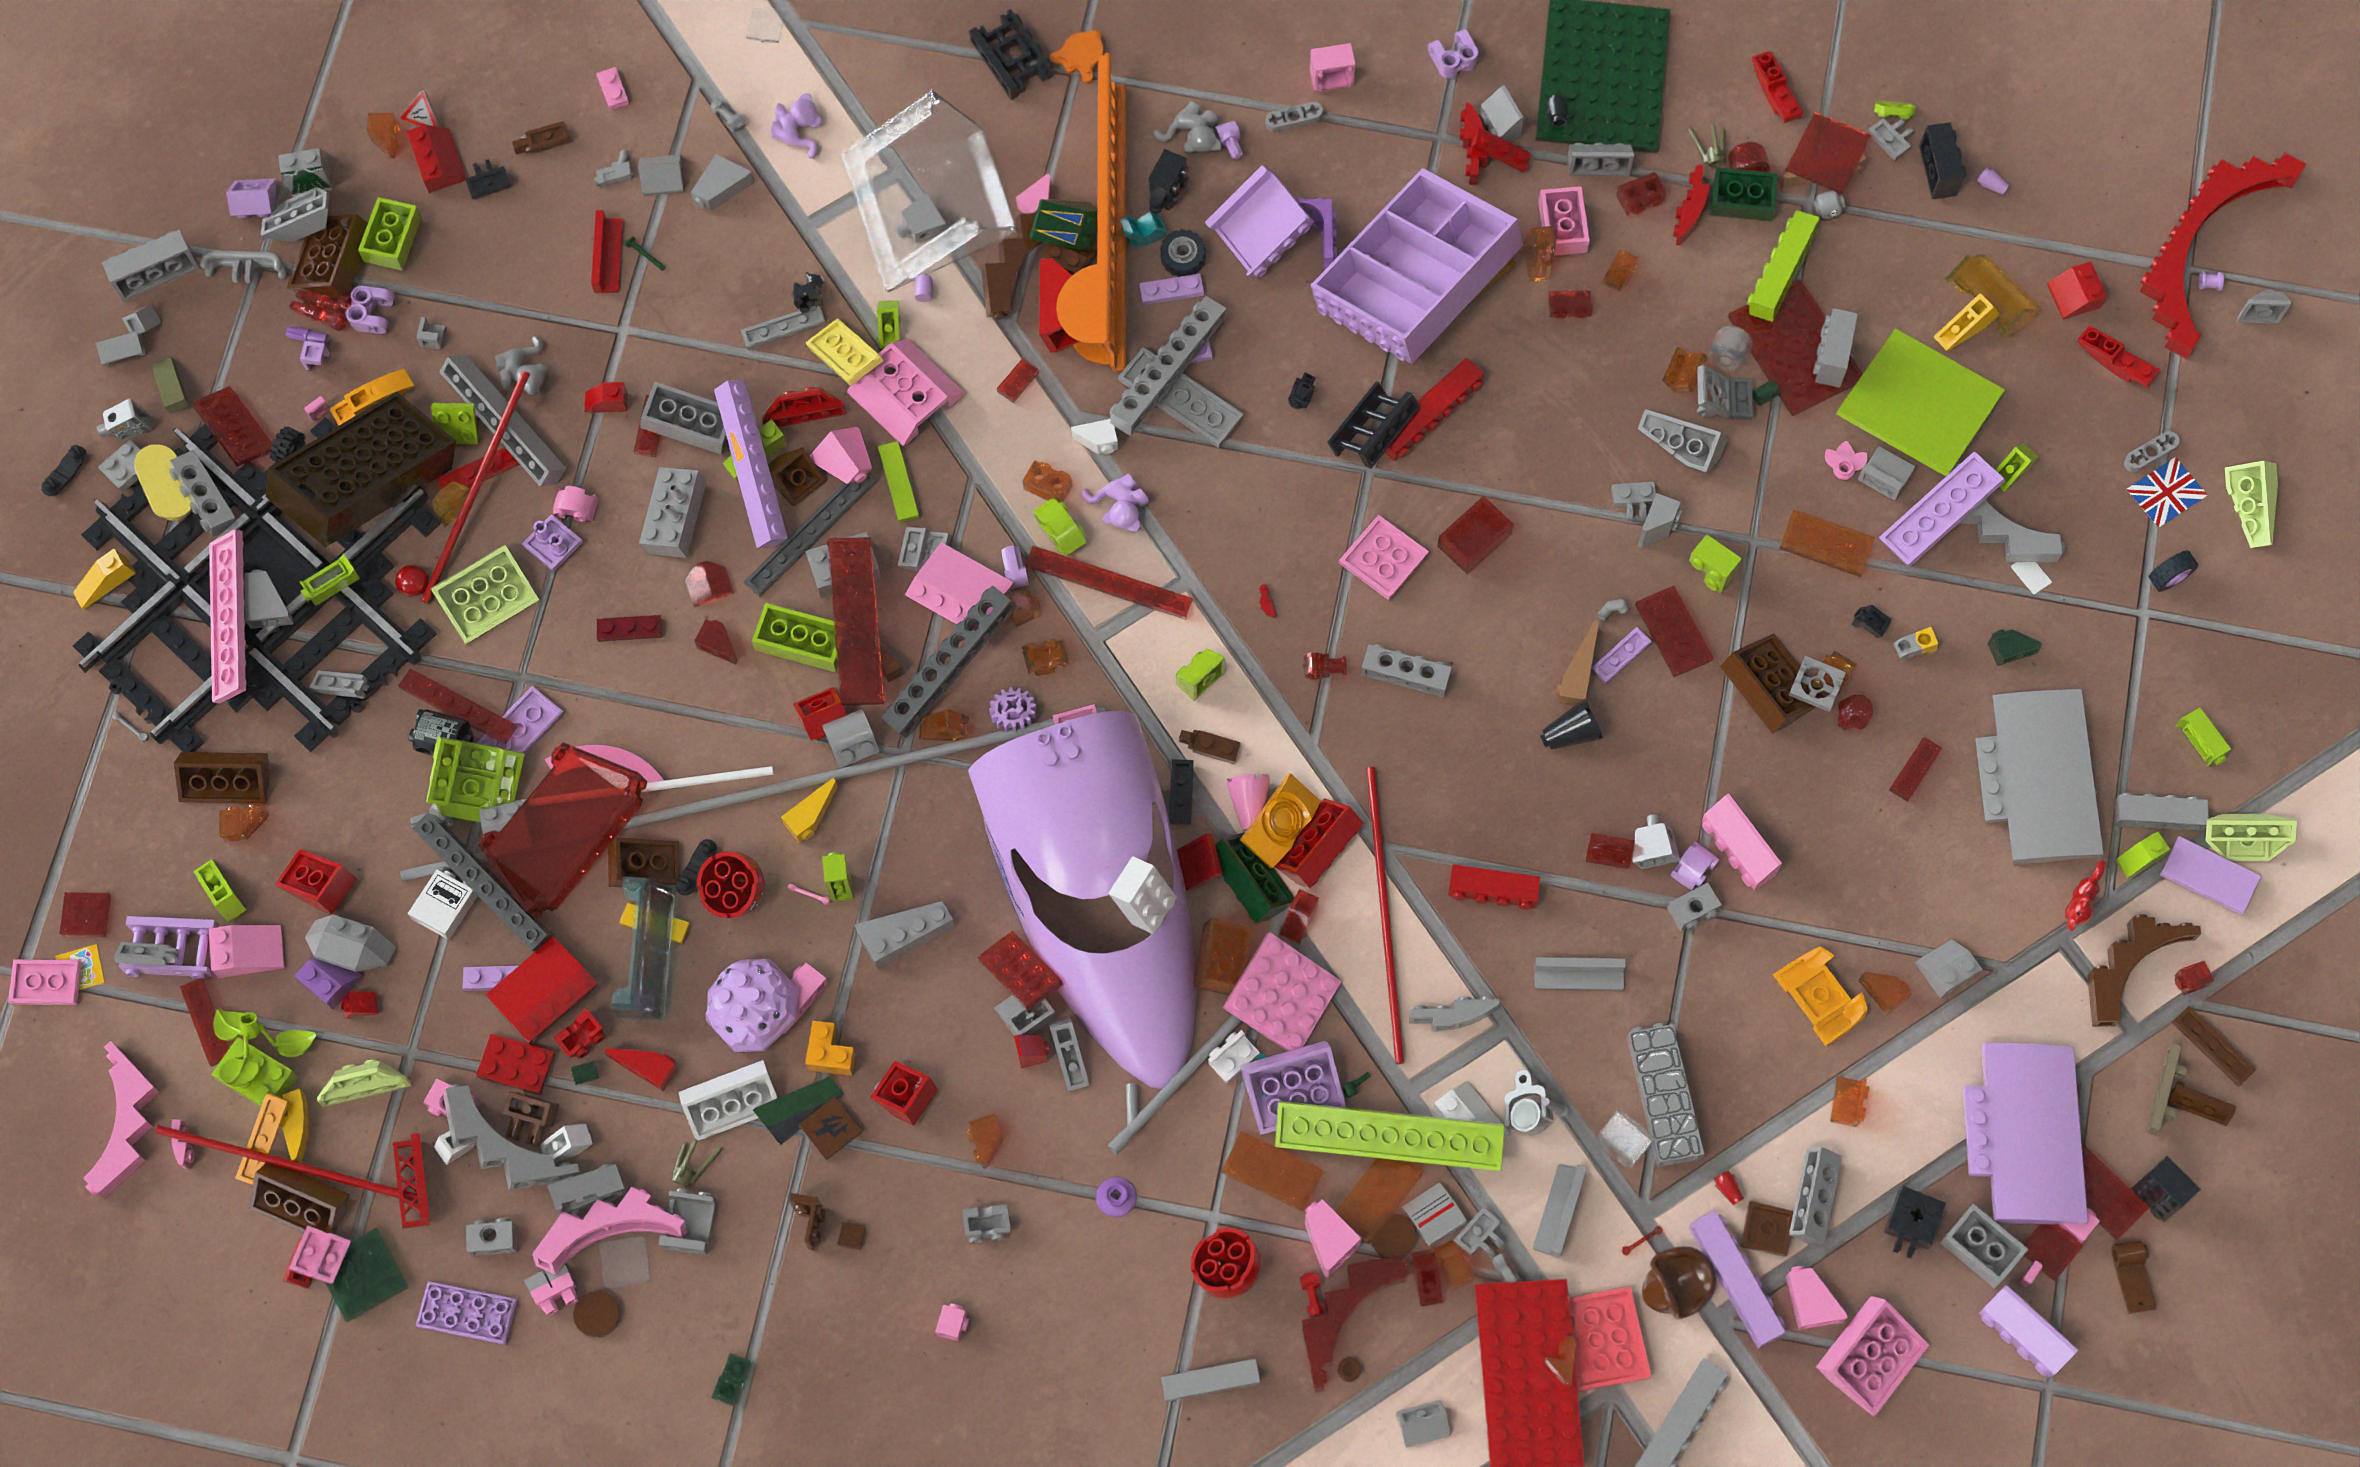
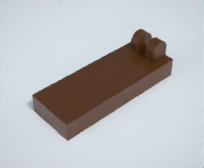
(2201, 1104)

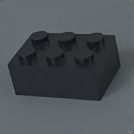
(1942, 160)
(2165, 1189)

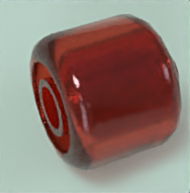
(1749, 157)

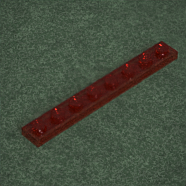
(1109, 582)

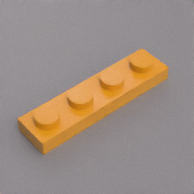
(263, 1134)

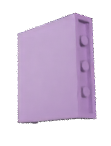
(1260, 221)

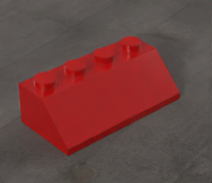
(1319, 843)

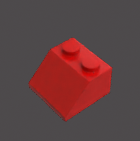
(2077, 291)
(818, 711)
(904, 1092)

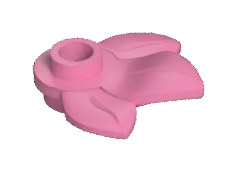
(1845, 458)

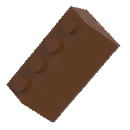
(222, 777)
(297, 1199)

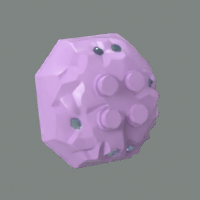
(752, 1004)

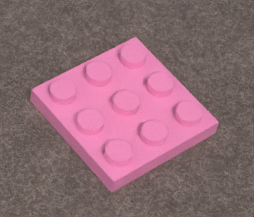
(1383, 557)

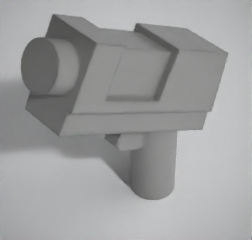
(618, 172)

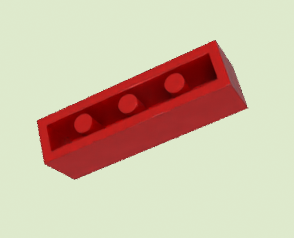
(1494, 886)

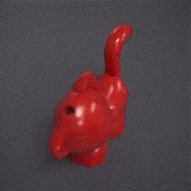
(2081, 906)

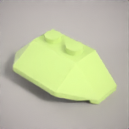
(2250, 836)
(361, 1081)

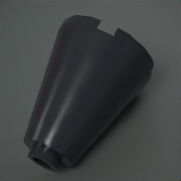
(1572, 728)

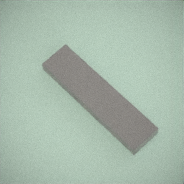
(782, 327)

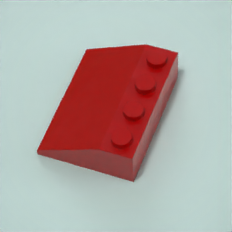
(541, 990)

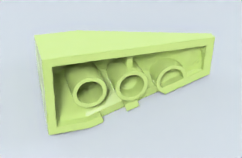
(2255, 497)

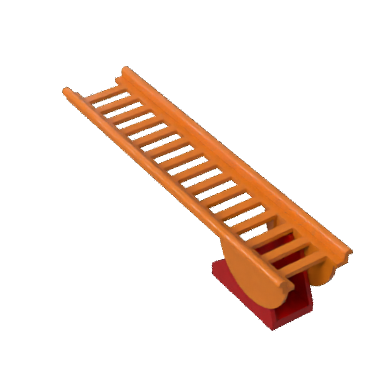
(1091, 304)

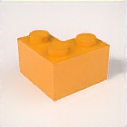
(824, 1054)

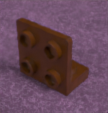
(809, 1207)

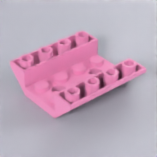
(891, 396)

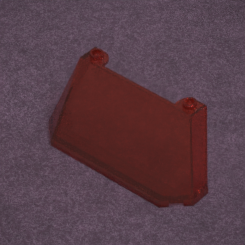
(563, 827)

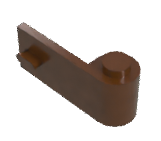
(2133, 1279)

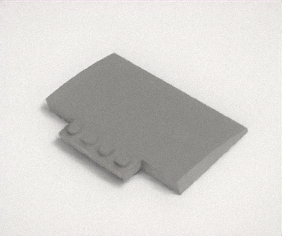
(2041, 776)

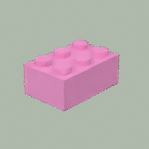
(1566, 213)

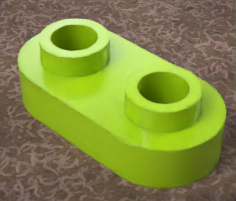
(1886, 108)

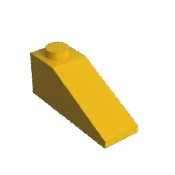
(1967, 323)
(103, 577)
(807, 815)

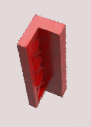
(419, 1177)

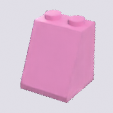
(1330, 1236)

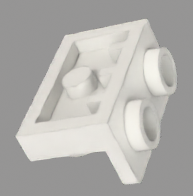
(1235, 1052)

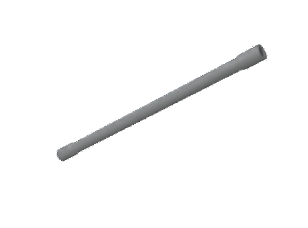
(1125, 1136)

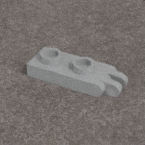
(145, 954)

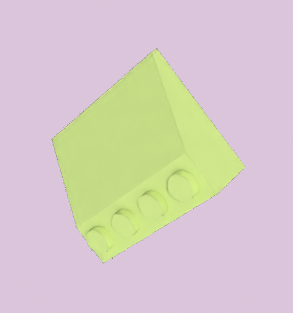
(484, 594)

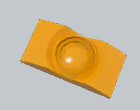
(1281, 821)

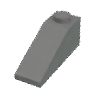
(1068, 1053)

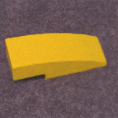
(296, 1124)

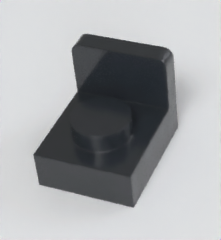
(1871, 620)

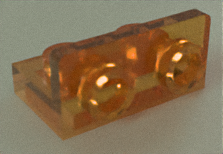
(1682, 370)
(1848, 1101)

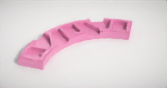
(622, 758)

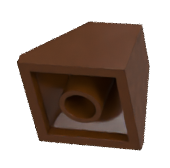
(795, 475)

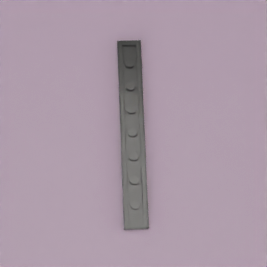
(807, 534)

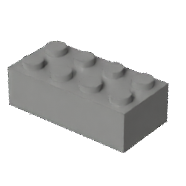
(150, 265)
(684, 418)

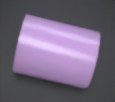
(923, 288)

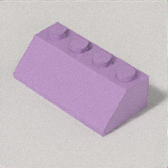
(2027, 1332)

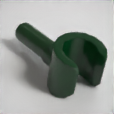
(1350, 1088)

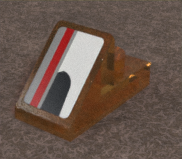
(1563, 1367)

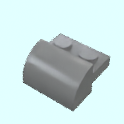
(850, 738)

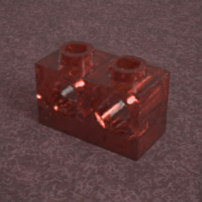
(1639, 190)

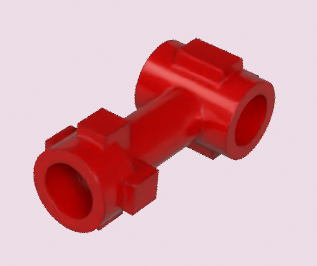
(1311, 1282)

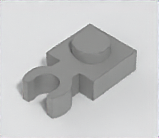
(1504, 1271)

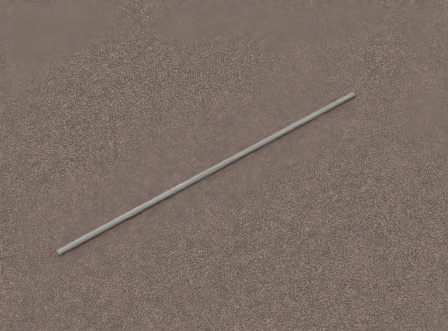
(790, 785)

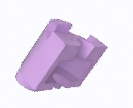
(1693, 866)

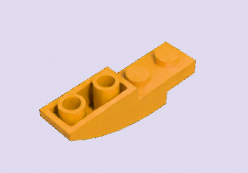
(371, 394)

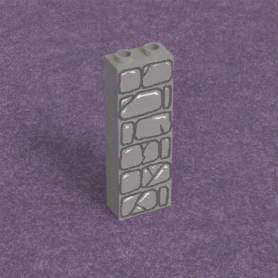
(1665, 1095)

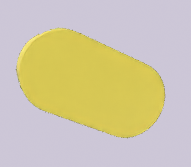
(162, 492)

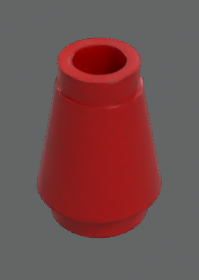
(1728, 1186)

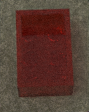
(1475, 535)

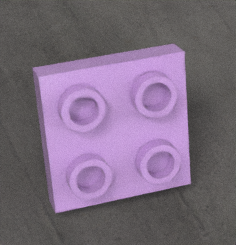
(551, 542)

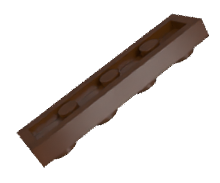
(2213, 1046)

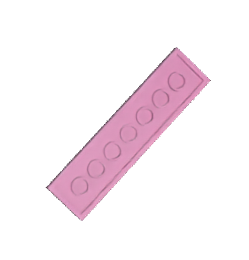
(227, 616)

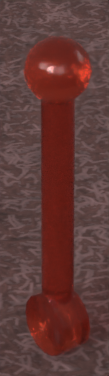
(1627, 1249)

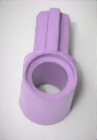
(1229, 136)

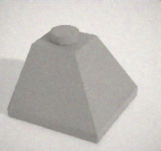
(2265, 308)

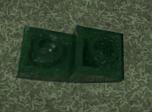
(732, 1379)

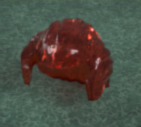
(1854, 712)

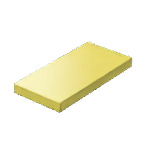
(844, 352)

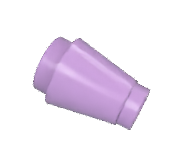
(1992, 181)

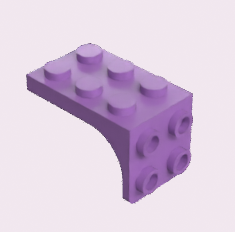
(1324, 220)

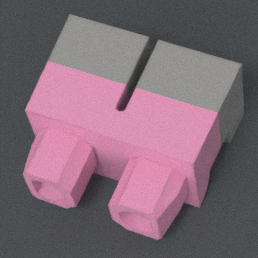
(545, 1295)

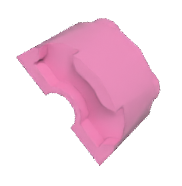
(575, 503)

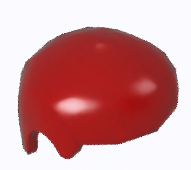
(411, 580)

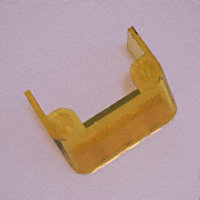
(1982, 275)

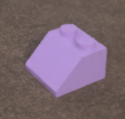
(252, 197)

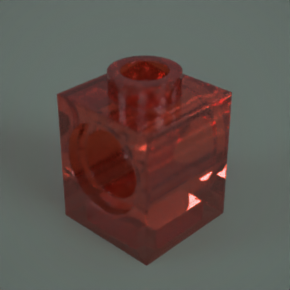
(2193, 978)

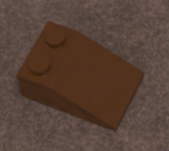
(643, 859)

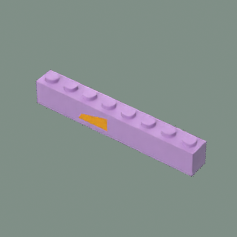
(750, 463)

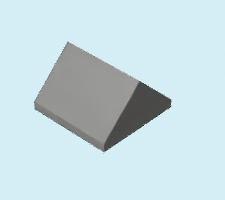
(661, 175)

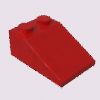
(316, 881)

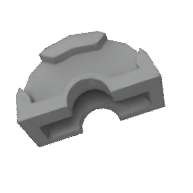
(986, 1223)

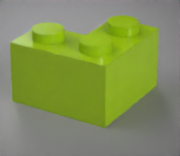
(1717, 563)

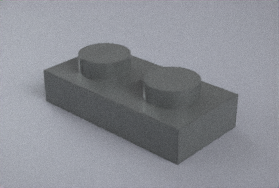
(1741, 398)

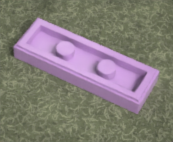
(1621, 655)

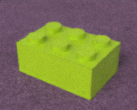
(390, 233)
(272, 1075)

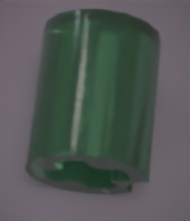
(1765, 392)
(585, 1072)

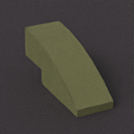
(170, 385)

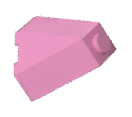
(843, 455)

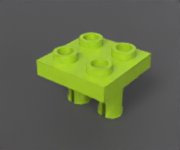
(457, 420)

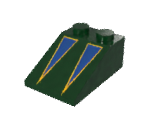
(1066, 223)

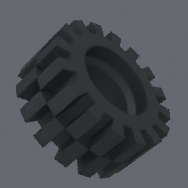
(286, 443)

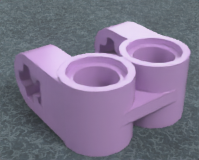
(1457, 59)
(358, 308)

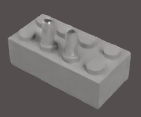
(672, 512)

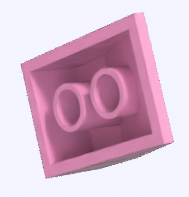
(246, 949)

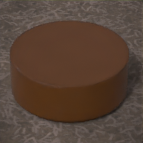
(1349, 1369)

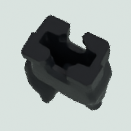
(808, 293)

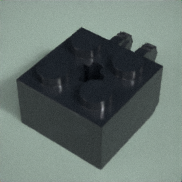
(1167, 180)
(1905, 1228)

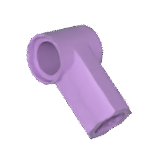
(1014, 566)

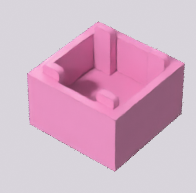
(1332, 67)

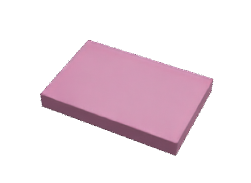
(45, 982)

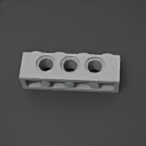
(188, 465)
(1395, 675)
(1815, 1195)

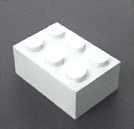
(1142, 895)

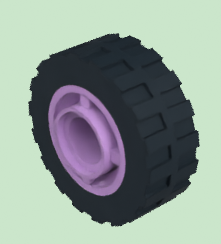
(2173, 570)

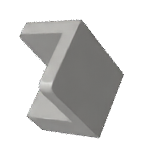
(142, 320)
(430, 335)

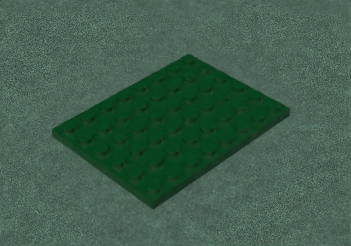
(1608, 69)

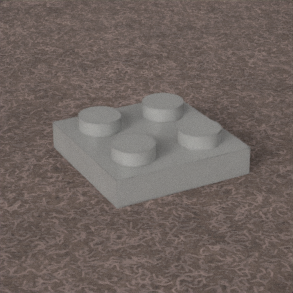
(120, 466)

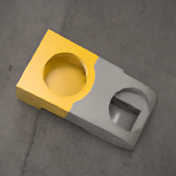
(1916, 644)

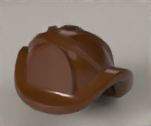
(1679, 1282)

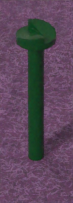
(631, 242)

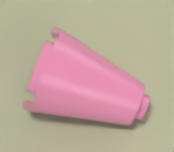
(1248, 796)

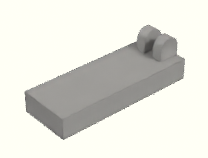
(339, 684)

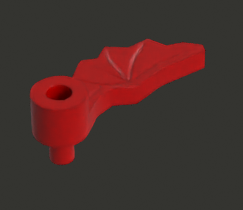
(1265, 603)

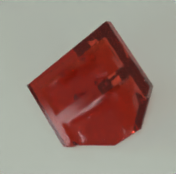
(708, 583)

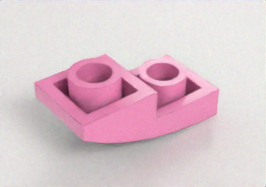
(182, 1150)

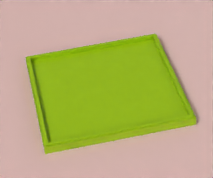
(1920, 402)

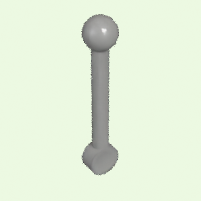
(142, 736)

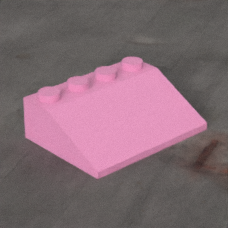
(953, 584)
(1873, 1355)

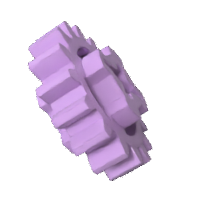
(1012, 709)

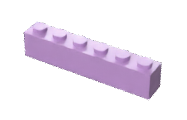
(1737, 1279)

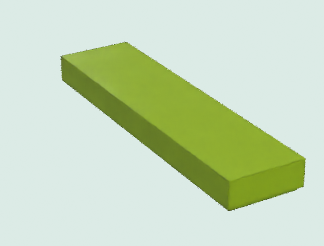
(898, 482)

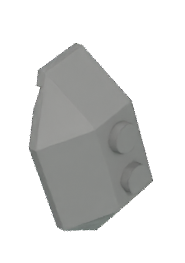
(297, 216)
(349, 944)

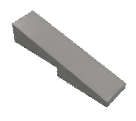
(1210, 1380)

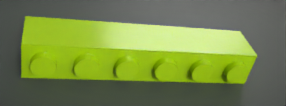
(1783, 266)

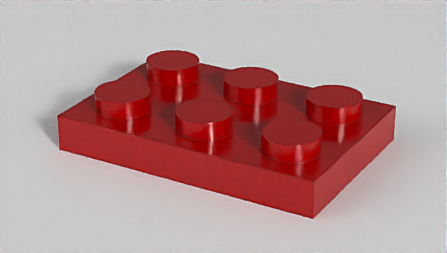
(515, 1064)

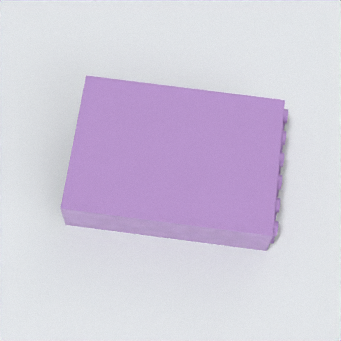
(1417, 265)

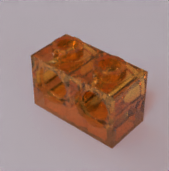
(1044, 486)

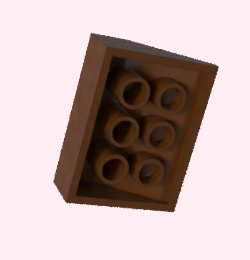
(330, 257)
(1765, 678)

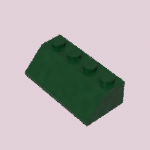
(1252, 880)

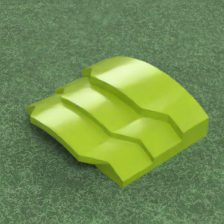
(472, 777)

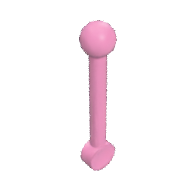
(825, 900)

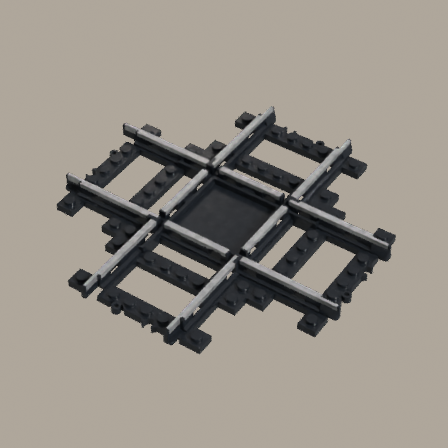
(285, 562)

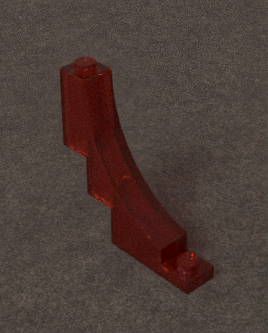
(1323, 1331)

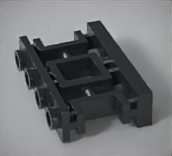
(998, 63)

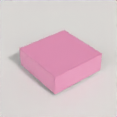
(317, 409)
(2031, 1274)

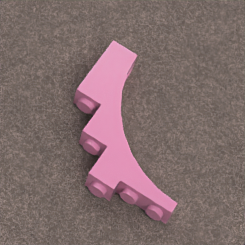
(603, 1220)

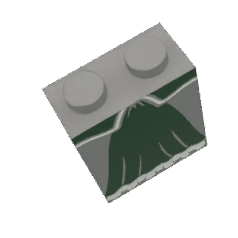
(306, 171)

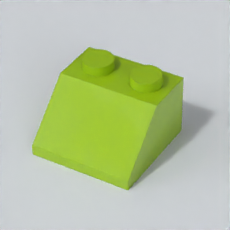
(1200, 673)

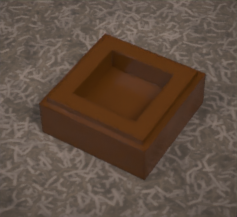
(851, 1235)

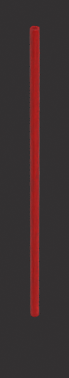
(1385, 916)

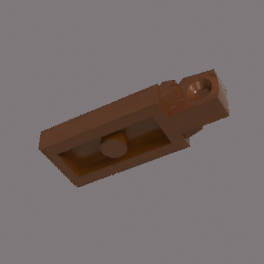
(542, 138)
(1211, 745)

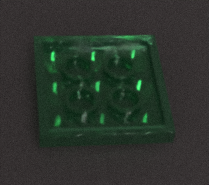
(366, 1276)

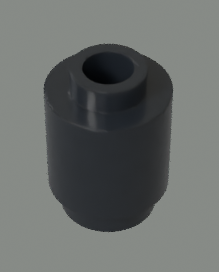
(1557, 110)

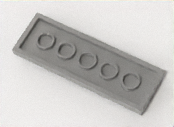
(1189, 403)

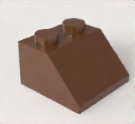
(1070, 259)

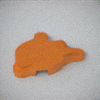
(1080, 54)

